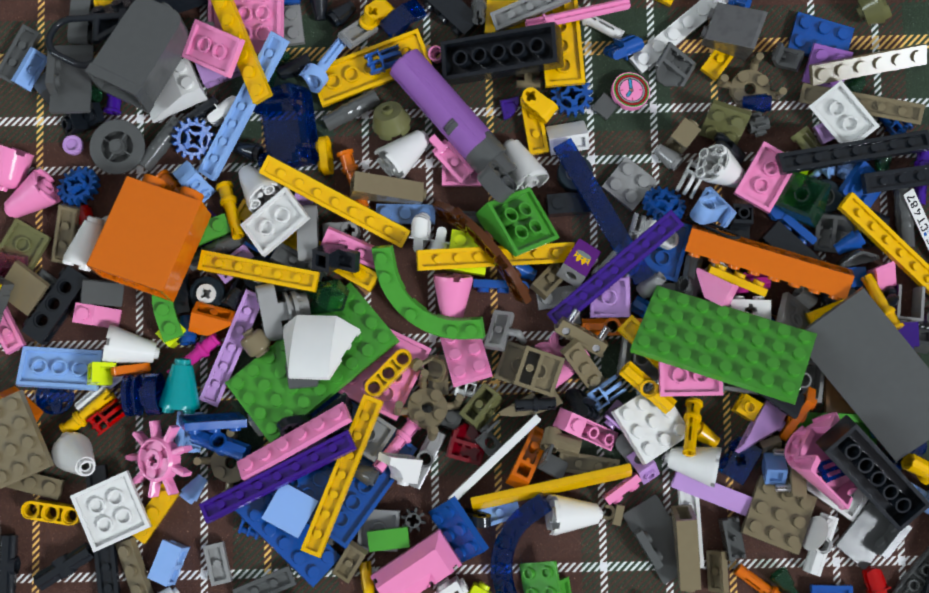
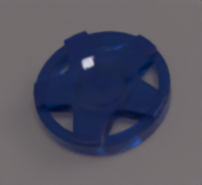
(54, 399)

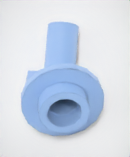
(828, 172)

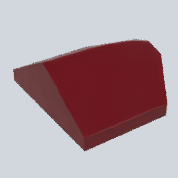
(463, 446)

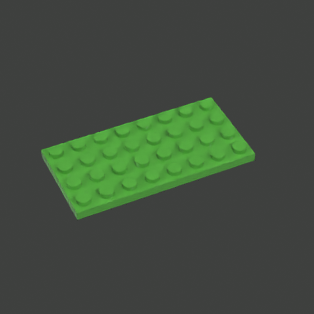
(724, 344)
(264, 383)

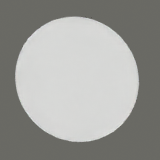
(816, 533)

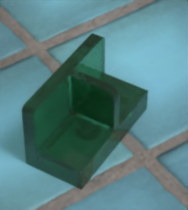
(329, 297)

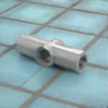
(432, 449)

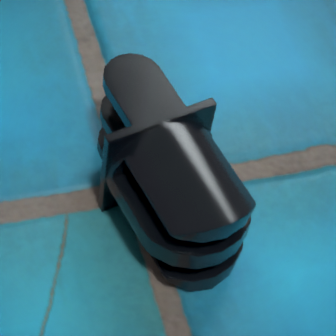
(581, 404)

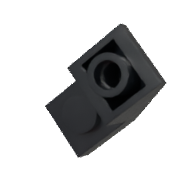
(81, 122)
(743, 219)

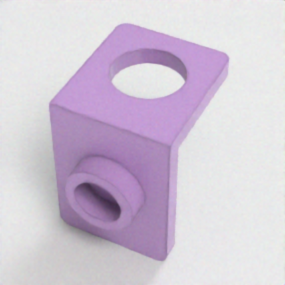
(610, 421)
(646, 472)

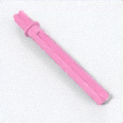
(581, 13)

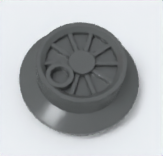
(117, 146)

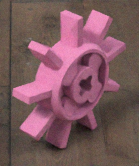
(159, 459)

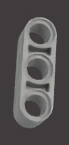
(308, 234)

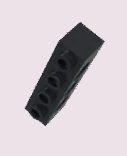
(56, 317)

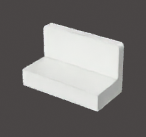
(575, 130)

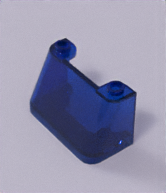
(289, 126)

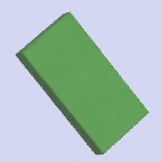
(388, 538)

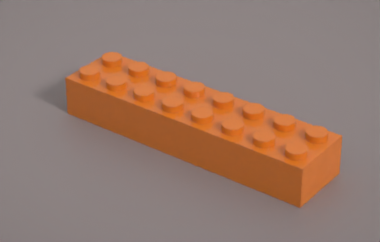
(772, 262)

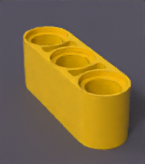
(392, 364)
(43, 512)

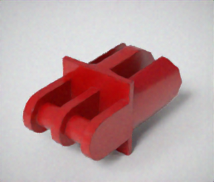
(105, 418)
(874, 580)

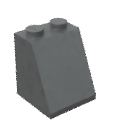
(733, 29)

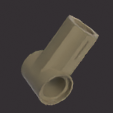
(562, 442)

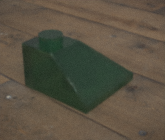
(804, 198)

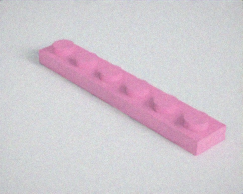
(294, 441)

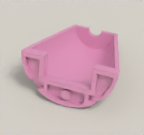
(805, 456)

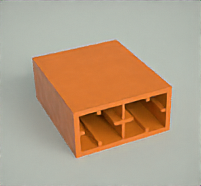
(150, 236)

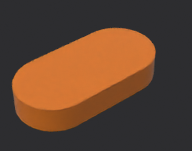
(130, 369)

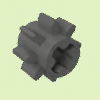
(758, 124)
(408, 521)

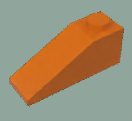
(527, 459)

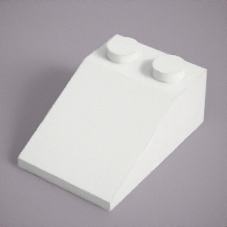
(179, 93)

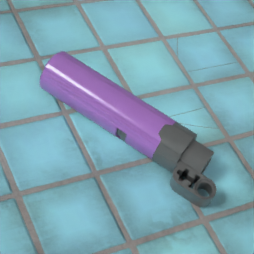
(456, 123)

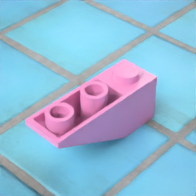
(585, 429)

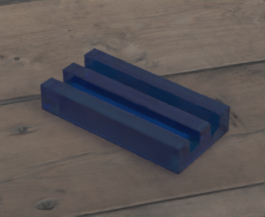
(823, 473)

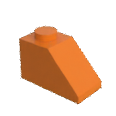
(209, 319)

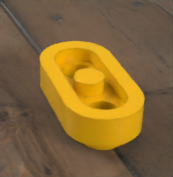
(326, 162)

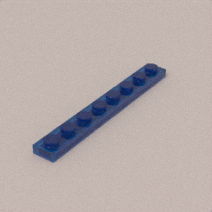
(599, 205)

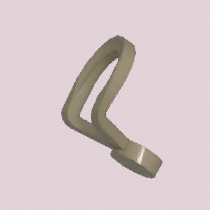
(417, 364)

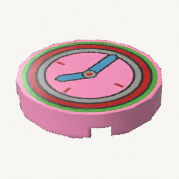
(630, 91)

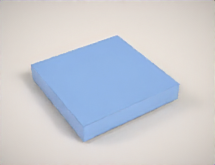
(290, 510)

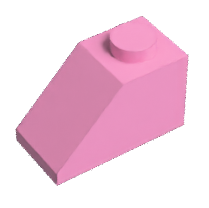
(884, 275)
(715, 288)
(96, 315)

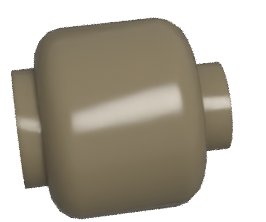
(255, 342)

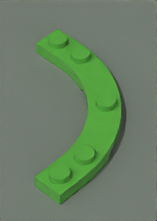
(165, 310)
(414, 311)

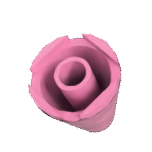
(32, 195)
(452, 293)

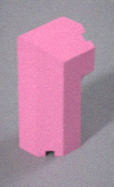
(418, 566)

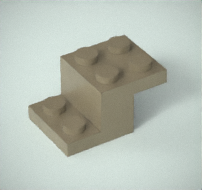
(529, 368)

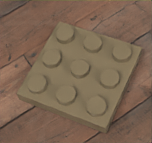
(778, 518)

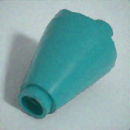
(180, 388)

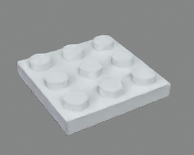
(648, 427)
(110, 511)

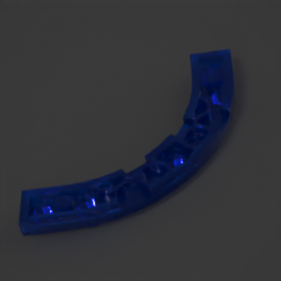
(508, 539)

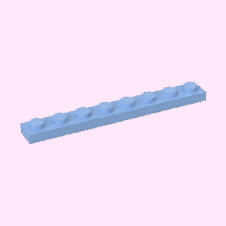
(240, 111)

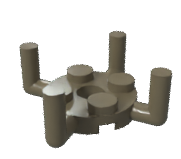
(749, 77)
(434, 399)
(219, 465)

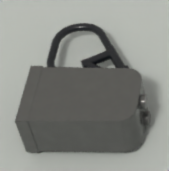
(138, 51)

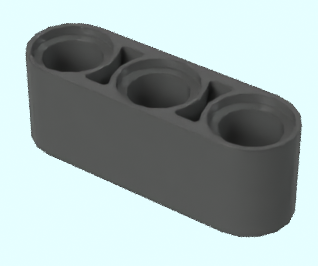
(80, 32)

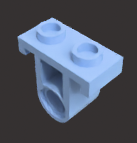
(191, 178)
(712, 208)

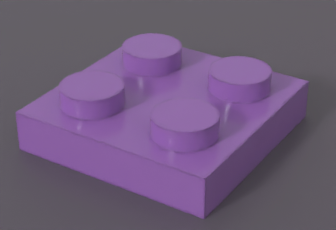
(823, 53)

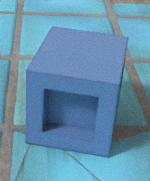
(774, 469)

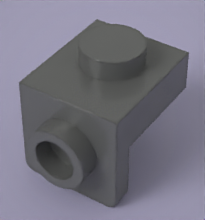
(787, 58)

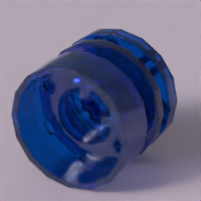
(142, 394)

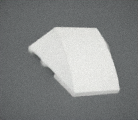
(316, 345)

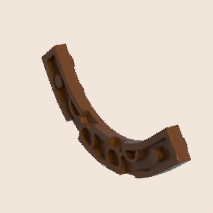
(485, 241)

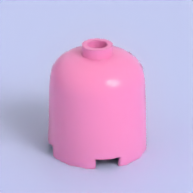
(13, 167)

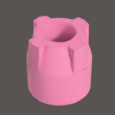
(433, 51)

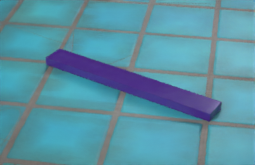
(618, 266)
(277, 476)

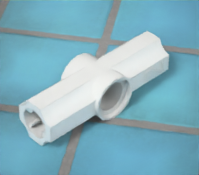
(816, 559)

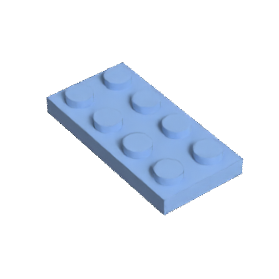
(56, 368)

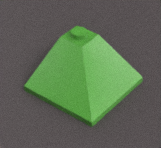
(518, 222)

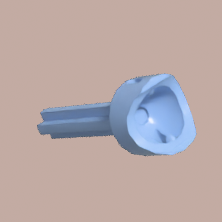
(315, 74)

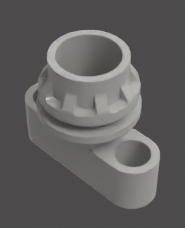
(275, 311)

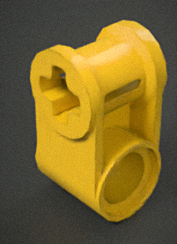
(374, 13)
(539, 106)

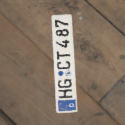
(918, 215)

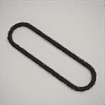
(737, 236)

